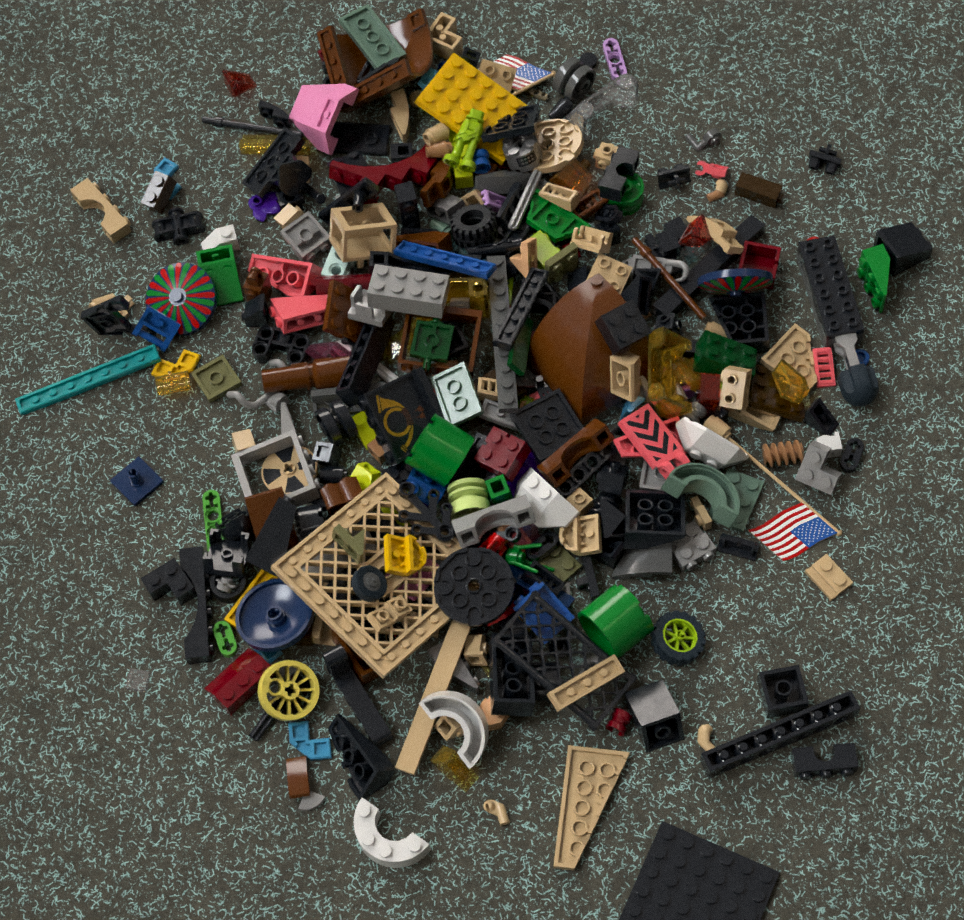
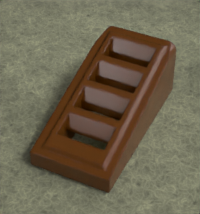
(585, 214)

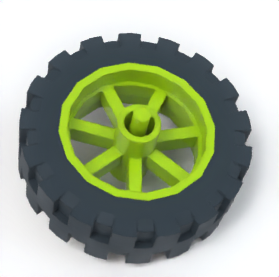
(687, 623)

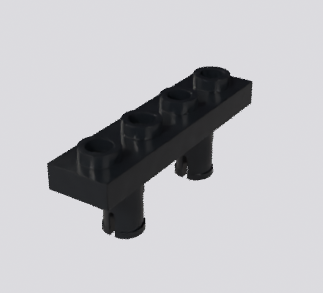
(353, 197)

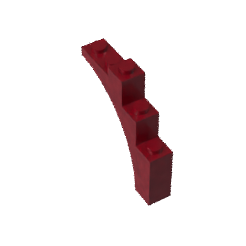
(414, 169)

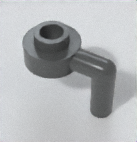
(712, 138)

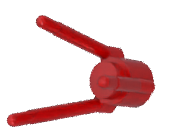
(495, 543)

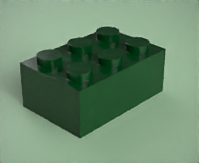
(718, 352)

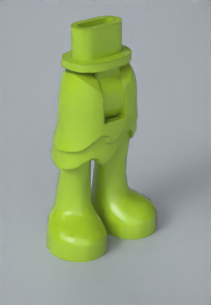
(470, 134)

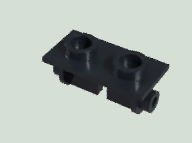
(738, 547)

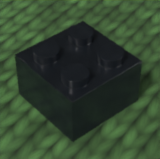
(623, 327)
(782, 691)

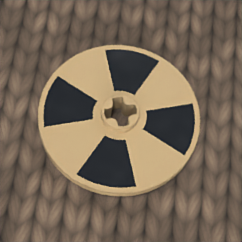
(275, 473)

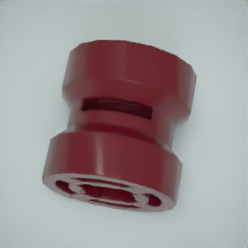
(619, 720)

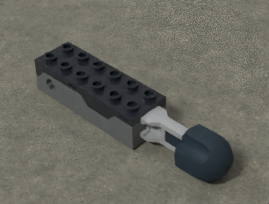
(836, 314)

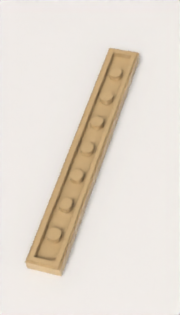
(439, 681)

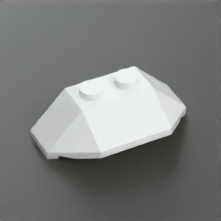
(708, 446)
(546, 503)

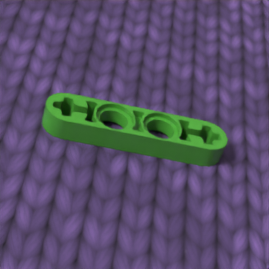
(216, 509)

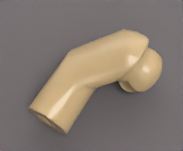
(704, 736)
(498, 809)

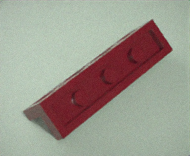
(351, 280)

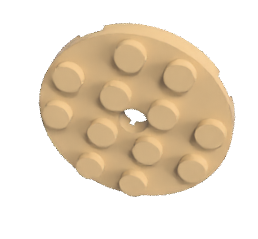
(564, 141)

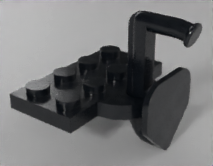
(281, 168)

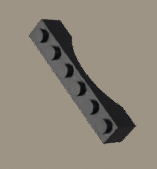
(392, 260)
(198, 641)

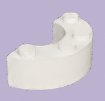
(467, 714)
(381, 850)

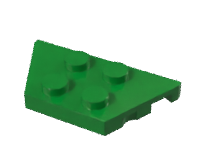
(552, 219)

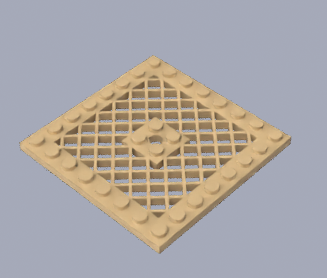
(290, 571)

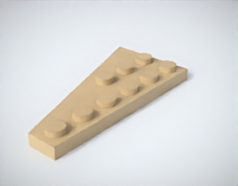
(586, 789)

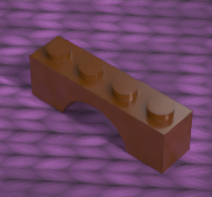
(591, 438)

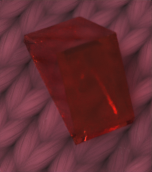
(237, 82)
(696, 233)
(709, 391)

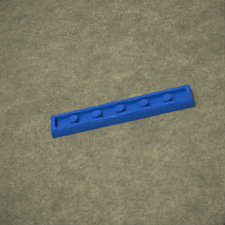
(445, 259)

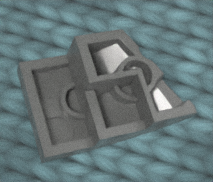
(645, 562)

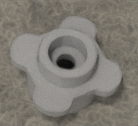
(225, 584)

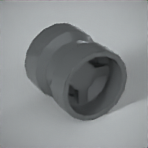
(698, 412)

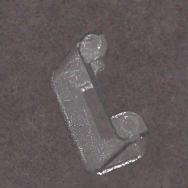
(620, 92)

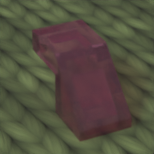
(321, 350)

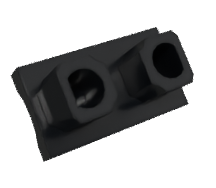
(828, 158)
(673, 177)

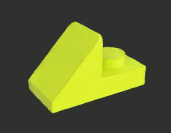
(365, 434)

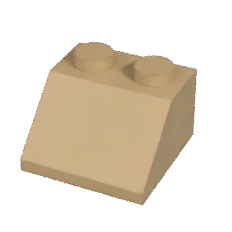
(625, 375)

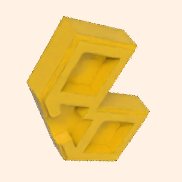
(186, 362)

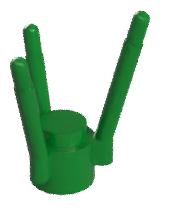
(516, 557)

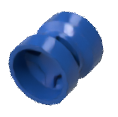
(481, 158)

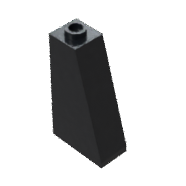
(274, 535)

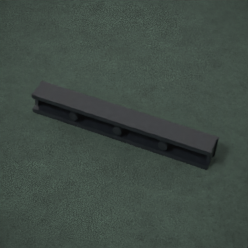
(716, 260)

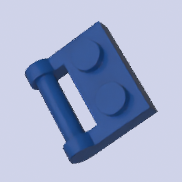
(159, 323)

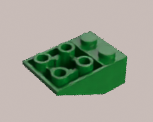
(222, 268)
(874, 271)

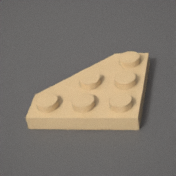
(796, 351)

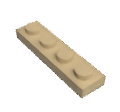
(585, 683)

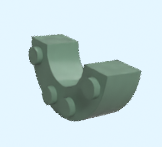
(710, 484)

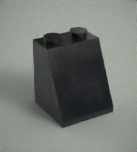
(904, 246)
(655, 715)

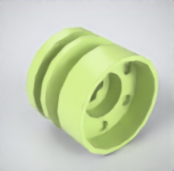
(467, 496)

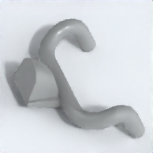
(272, 400)

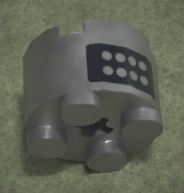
(522, 152)

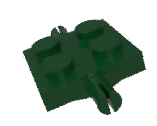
(431, 341)

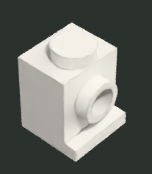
(833, 442)

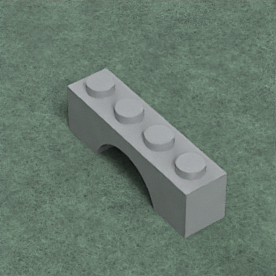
(513, 512)

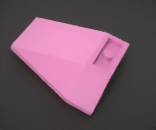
(317, 112)

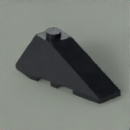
(366, 762)

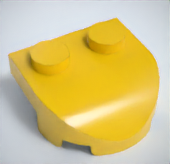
(403, 555)

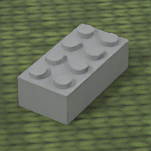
(408, 291)

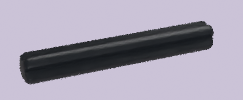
(266, 719)

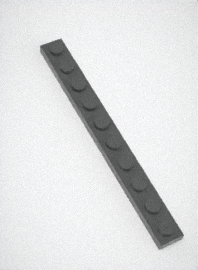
(499, 308)

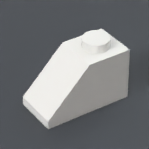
(220, 237)

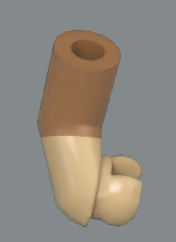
(719, 192)

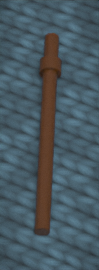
(647, 254)

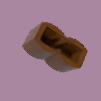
(339, 494)

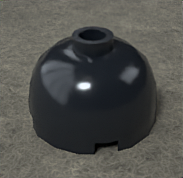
(234, 523)

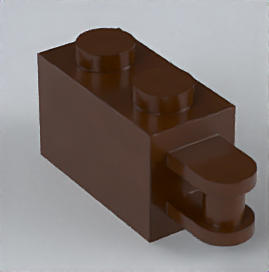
(256, 284)

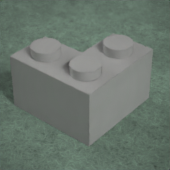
(813, 469)

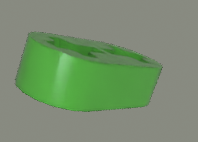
(221, 640)

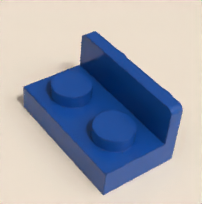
(423, 485)

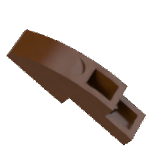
(439, 184)

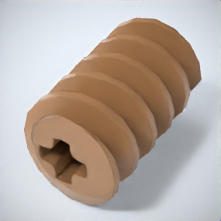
(781, 452)

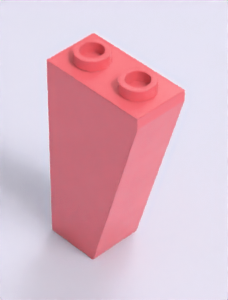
(298, 312)

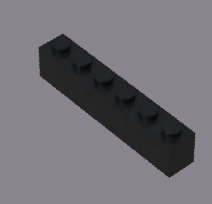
(364, 361)

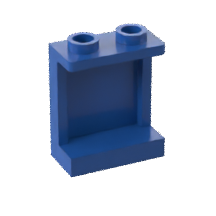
(545, 618)

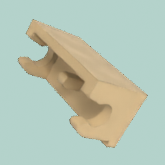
(592, 239)

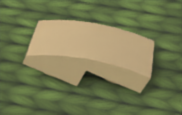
(389, 614)

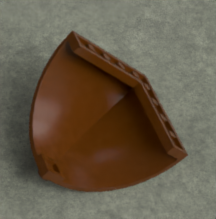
(346, 60)
(573, 352)

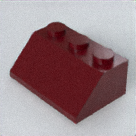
(238, 681)

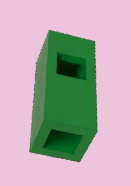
(498, 489)

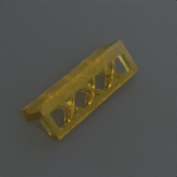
(260, 143)

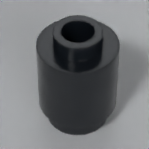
(332, 474)

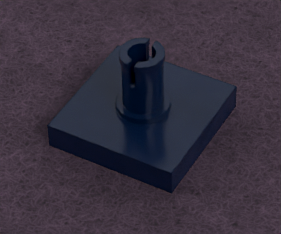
(136, 481)

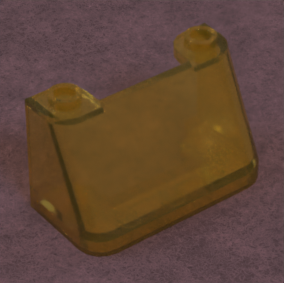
(664, 353)

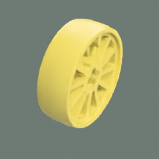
(264, 690)

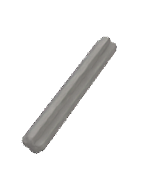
(525, 200)

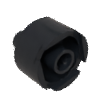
(308, 519)

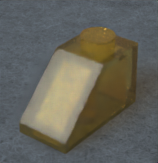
(790, 382)
(454, 768)

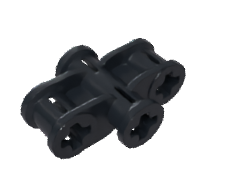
(178, 226)

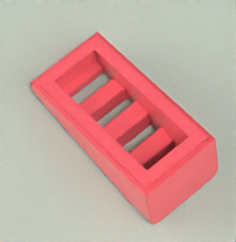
(824, 355)

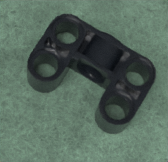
(278, 341)

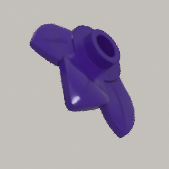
(266, 206)

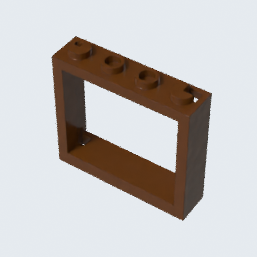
(450, 314)

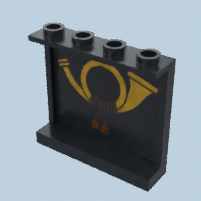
(400, 413)

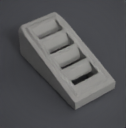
(286, 421)

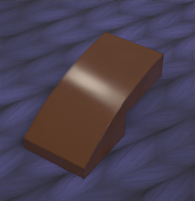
(298, 777)

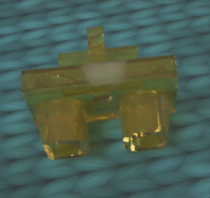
(173, 383)

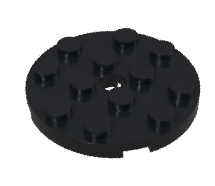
(477, 606)

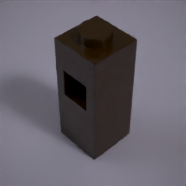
(759, 190)

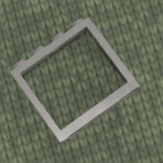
(273, 445)

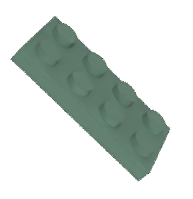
(371, 36)

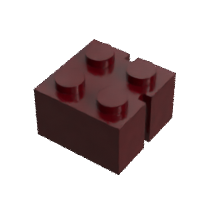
(761, 257)
(502, 454)

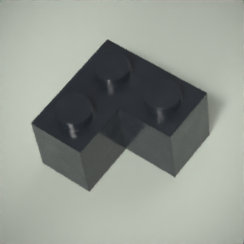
(169, 578)

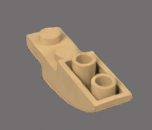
(722, 234)

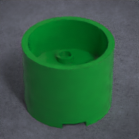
(440, 450)
(615, 621)

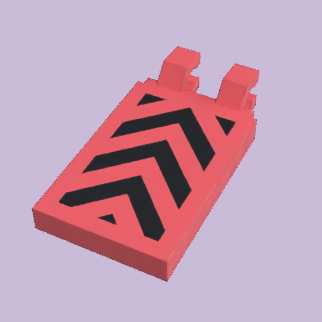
(653, 440)

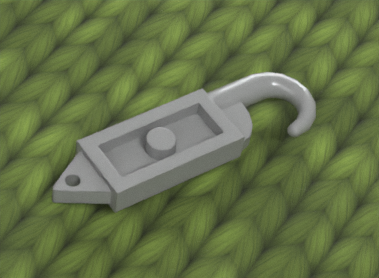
(638, 261)

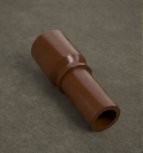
(320, 374)

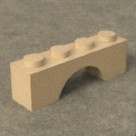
(89, 196)

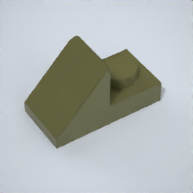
(352, 545)

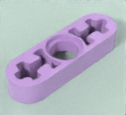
(615, 54)

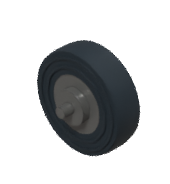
(369, 583)

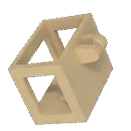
(359, 233)

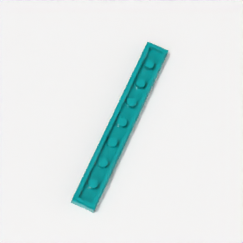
(88, 380)

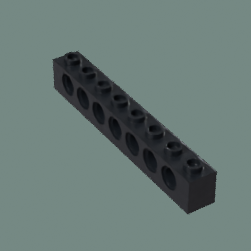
(779, 734)

